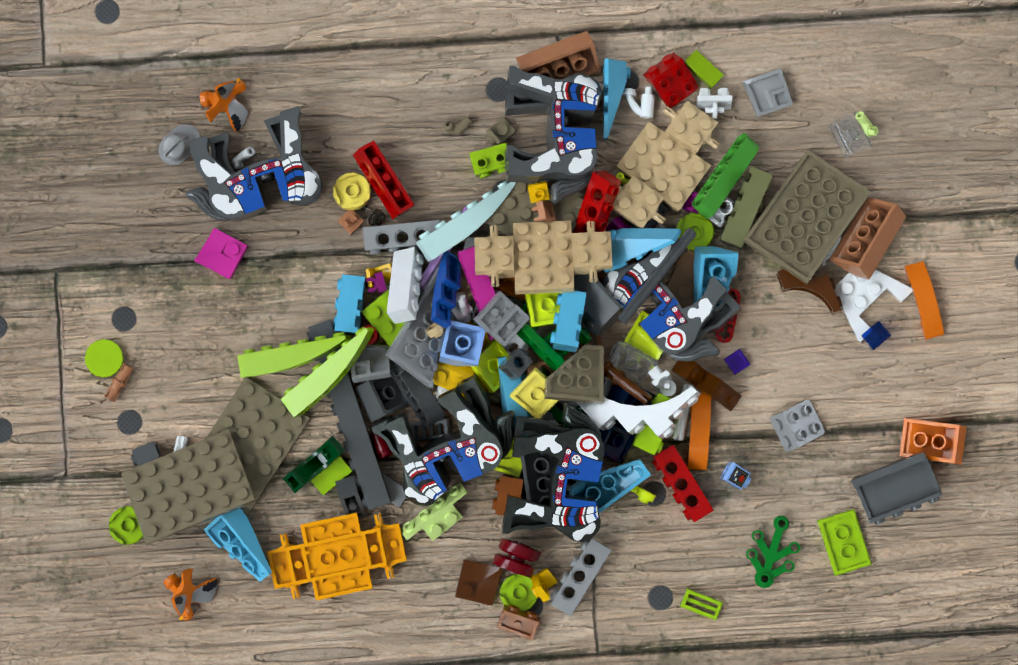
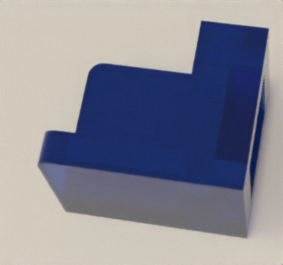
(875, 335)

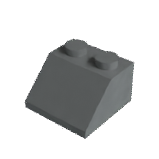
(381, 397)

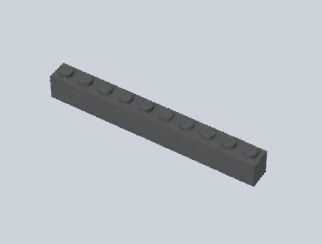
(355, 431)

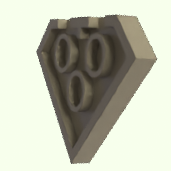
(579, 377)

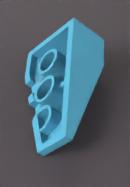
(238, 538)

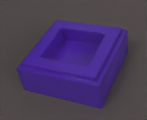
(737, 361)

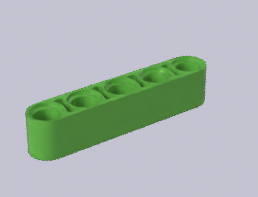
(725, 176)

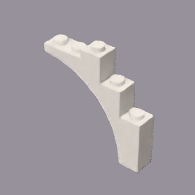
(633, 418)

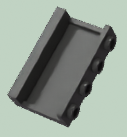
(897, 488)

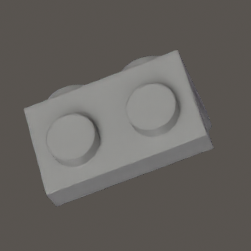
(797, 425)

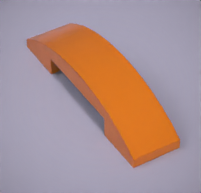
(925, 300)
(699, 433)

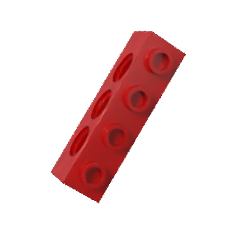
(383, 180)
(598, 201)
(702, 505)

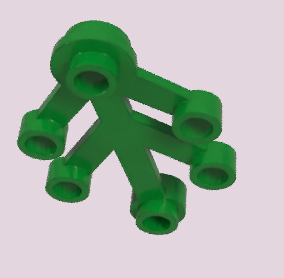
(771, 554)

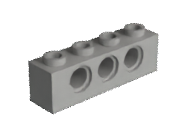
(372, 235)
(569, 604)

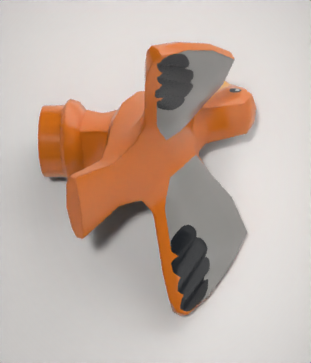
(224, 100)
(186, 593)

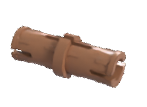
(119, 382)

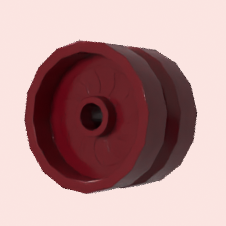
(516, 557)

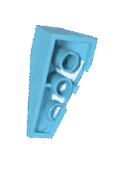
(614, 81)
(636, 242)
(711, 262)
(506, 387)
(612, 484)

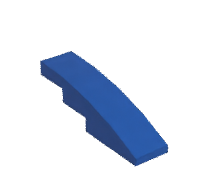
(445, 289)

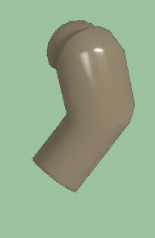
(457, 128)

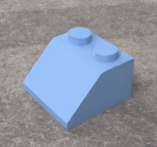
(462, 344)

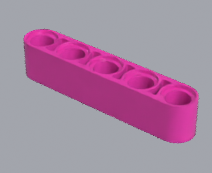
(479, 284)

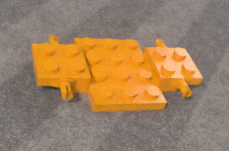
(336, 556)

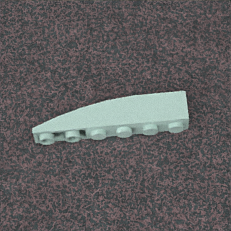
(463, 223)

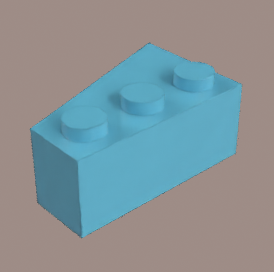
(349, 304)
(568, 321)

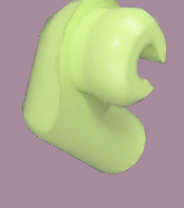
(866, 124)

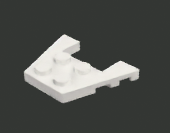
(859, 293)

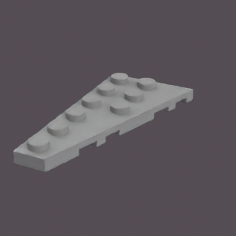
(413, 347)

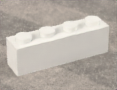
(405, 285)

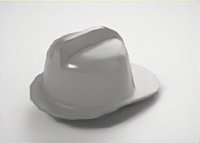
(175, 146)

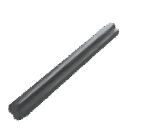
(657, 276)

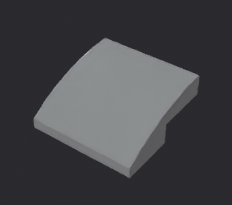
(501, 318)

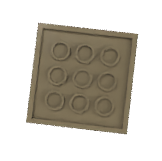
(518, 209)

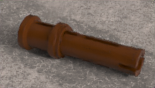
(619, 378)

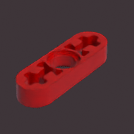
(729, 330)

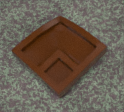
(478, 582)

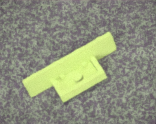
(438, 516)

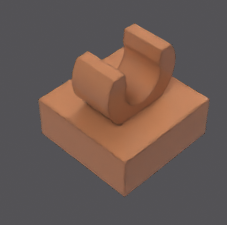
(545, 211)
(350, 221)

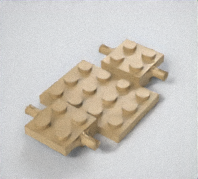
(664, 165)
(543, 256)

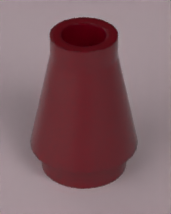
(380, 447)

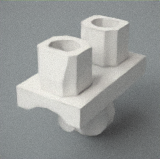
(714, 103)
(662, 381)

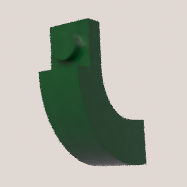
(314, 464)

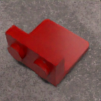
(671, 79)

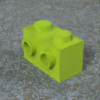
(488, 161)

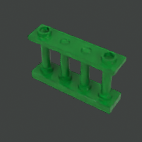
(541, 345)

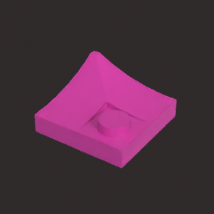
(221, 253)

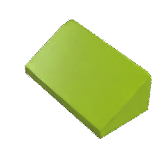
(703, 69)

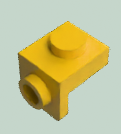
(538, 192)
(385, 269)
(541, 583)

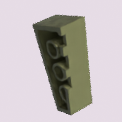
(746, 205)

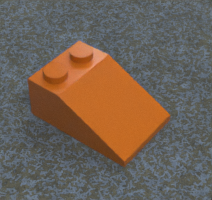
(939, 440)

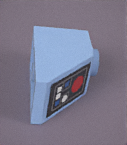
(736, 476)

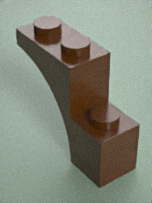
(821, 287)
(707, 383)

